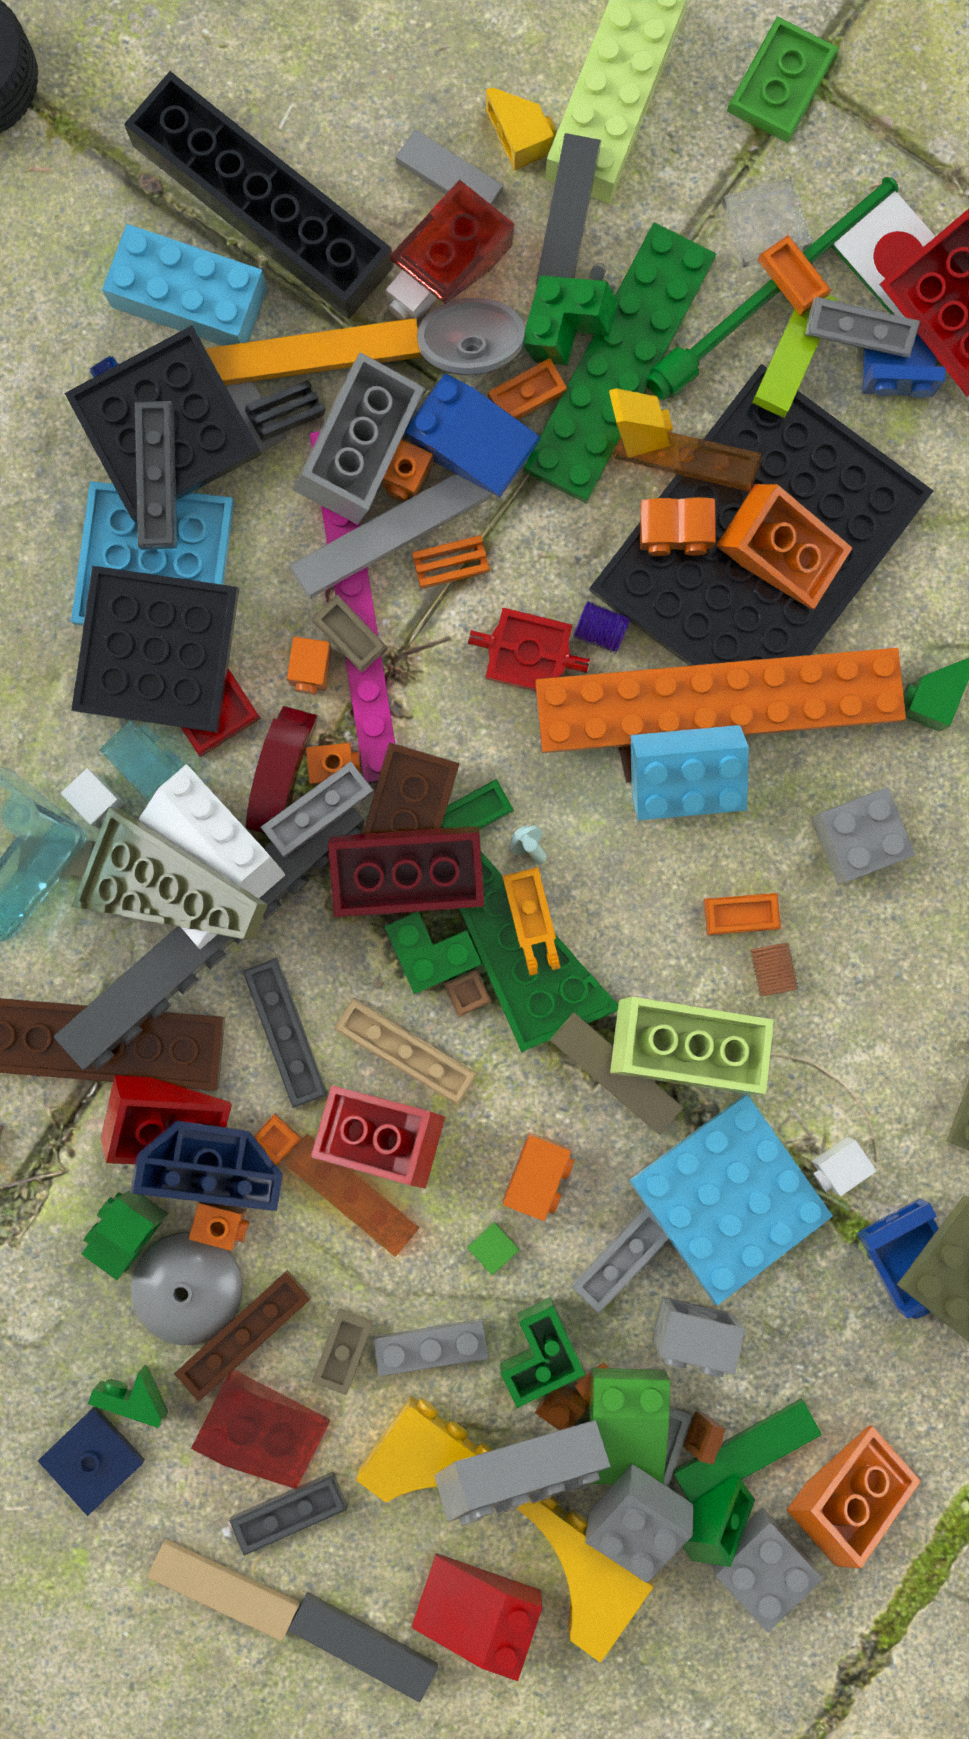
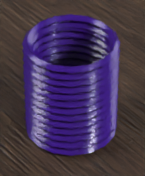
(601, 627)

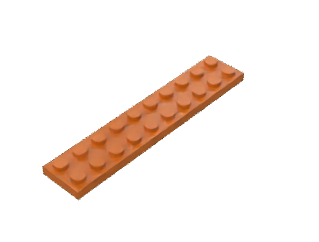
(755, 694)

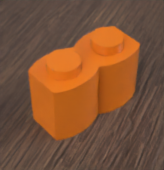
(677, 524)

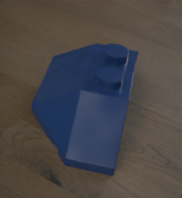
(208, 1167)

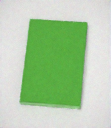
(782, 79)

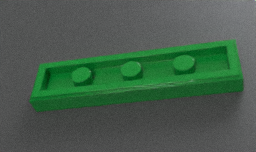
(750, 1450)

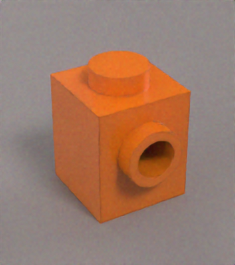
(407, 471)
(328, 759)
(219, 1225)

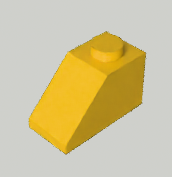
(520, 127)
(640, 421)

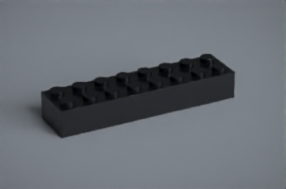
(259, 195)

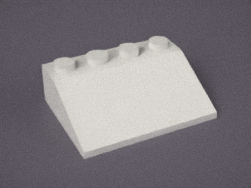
(202, 826)

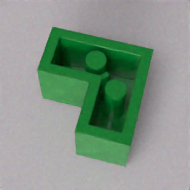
(562, 310)
(429, 963)
(122, 1233)
(548, 1362)

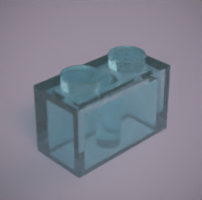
(140, 759)

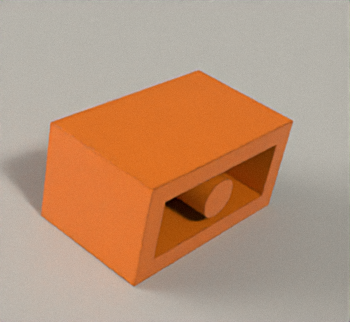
(538, 1176)

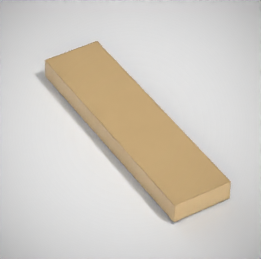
(405, 1051)
(223, 1589)

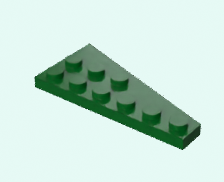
(538, 1002)

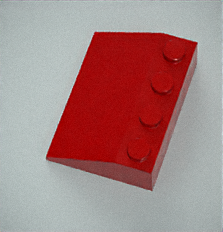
(936, 292)

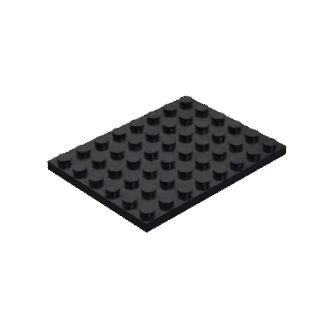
(714, 607)

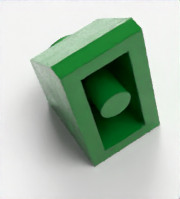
(937, 695)
(719, 1523)

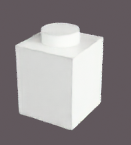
(408, 298)
(91, 797)
(842, 1167)

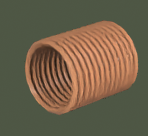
(774, 969)

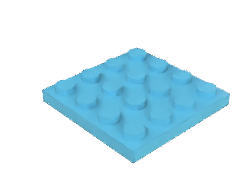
(112, 541)
(730, 1199)

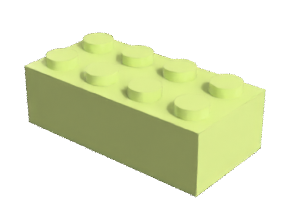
(692, 1046)

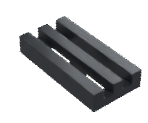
(310, 398)

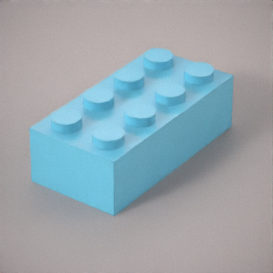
(184, 287)

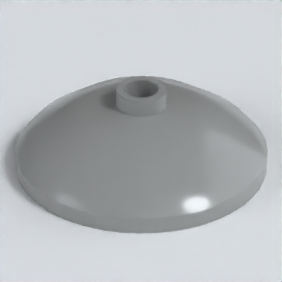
(471, 336)
(207, 1275)

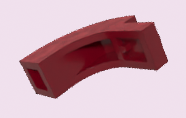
(279, 766)

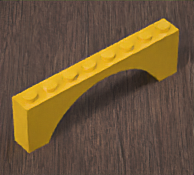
(600, 1590)

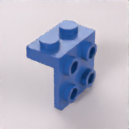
(897, 375)

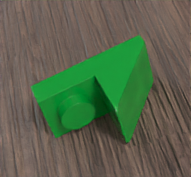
(140, 1404)

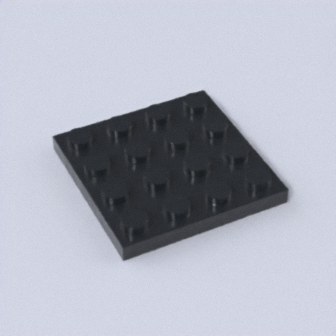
(207, 424)
(155, 649)

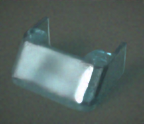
(38, 855)

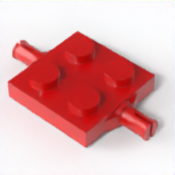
(527, 649)

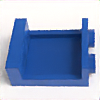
(894, 1246)

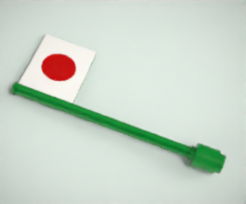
(869, 239)

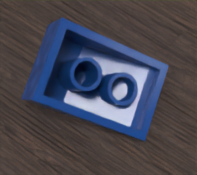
(471, 435)

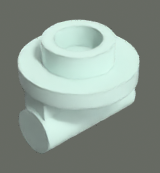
(527, 840)

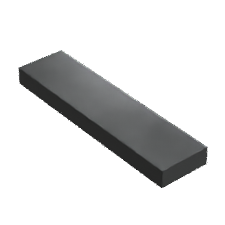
(569, 206)
(155, 475)
(285, 1032)
(363, 1647)

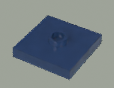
(91, 1460)

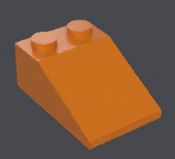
(784, 544)
(854, 1499)

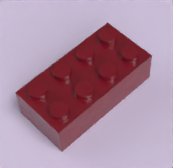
(406, 871)

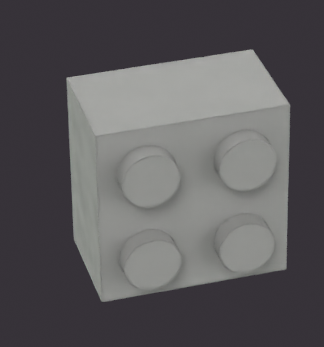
(863, 835)
(698, 1337)
(639, 1523)
(768, 1571)

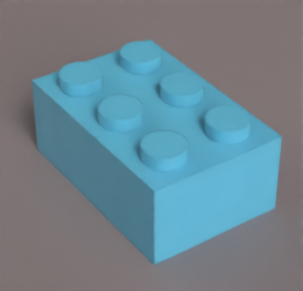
(689, 772)

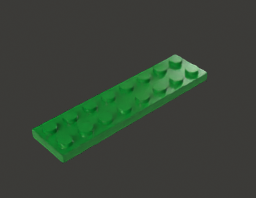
(647, 317)

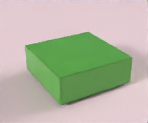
(493, 1248)

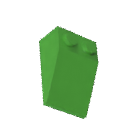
(631, 1419)

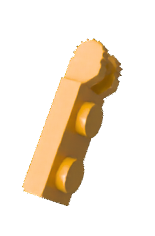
(531, 916)

